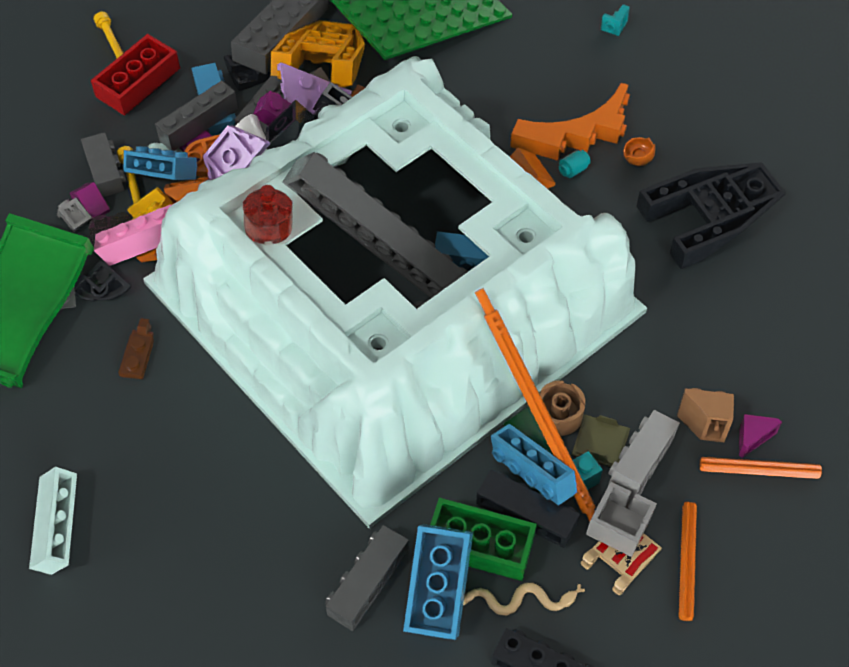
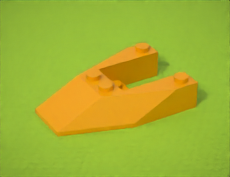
(322, 42)

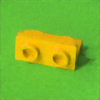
(149, 203)

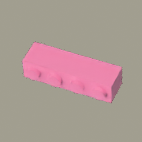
(130, 237)

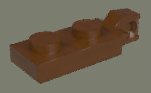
(137, 351)

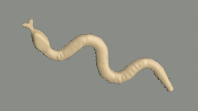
(565, 601)

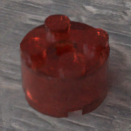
(268, 215)

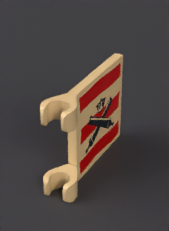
(624, 564)

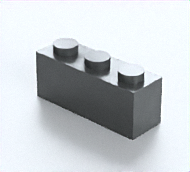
(103, 164)

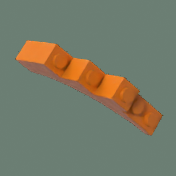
(579, 133)

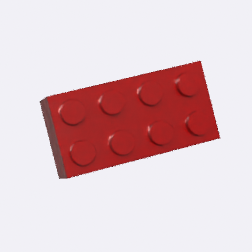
(135, 74)

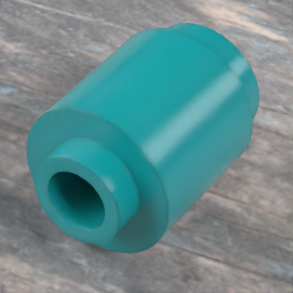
(574, 163)

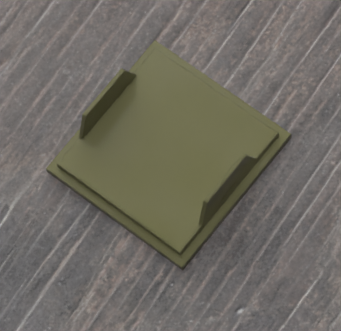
(601, 438)

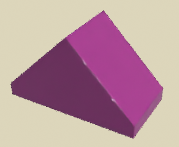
(91, 199)
(756, 431)

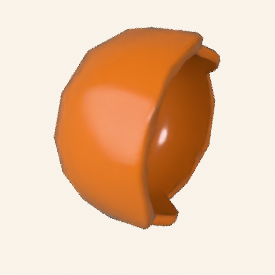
(639, 151)

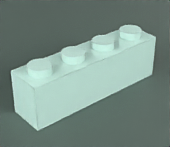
(53, 521)

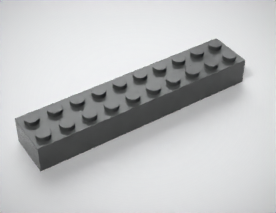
(372, 224)

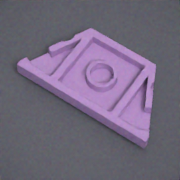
(302, 86)
(233, 151)

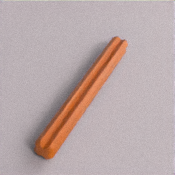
(759, 467)
(687, 567)

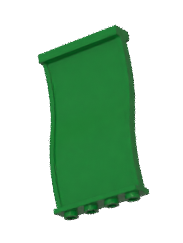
(35, 280)

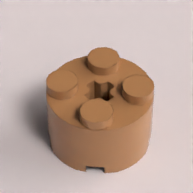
(564, 405)

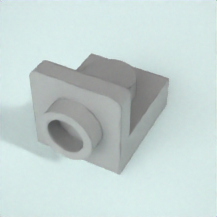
(73, 214)

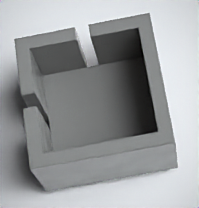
(618, 525)

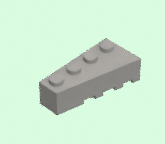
(643, 455)

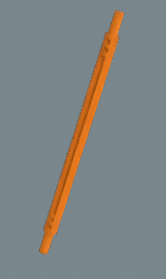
(533, 398)

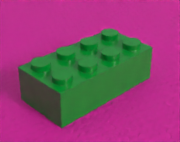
(498, 541)

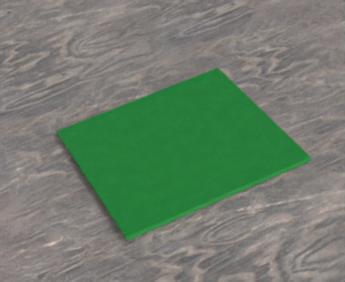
(408, 25)

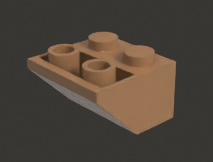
(707, 413)

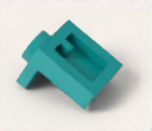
(615, 23)

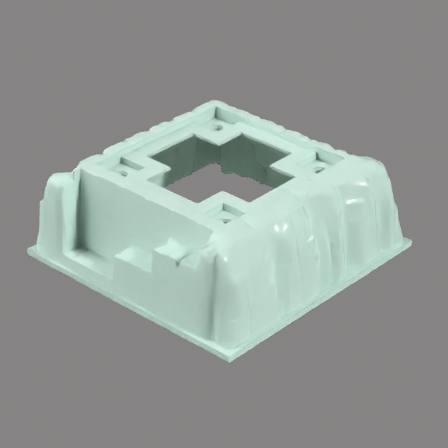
(439, 385)

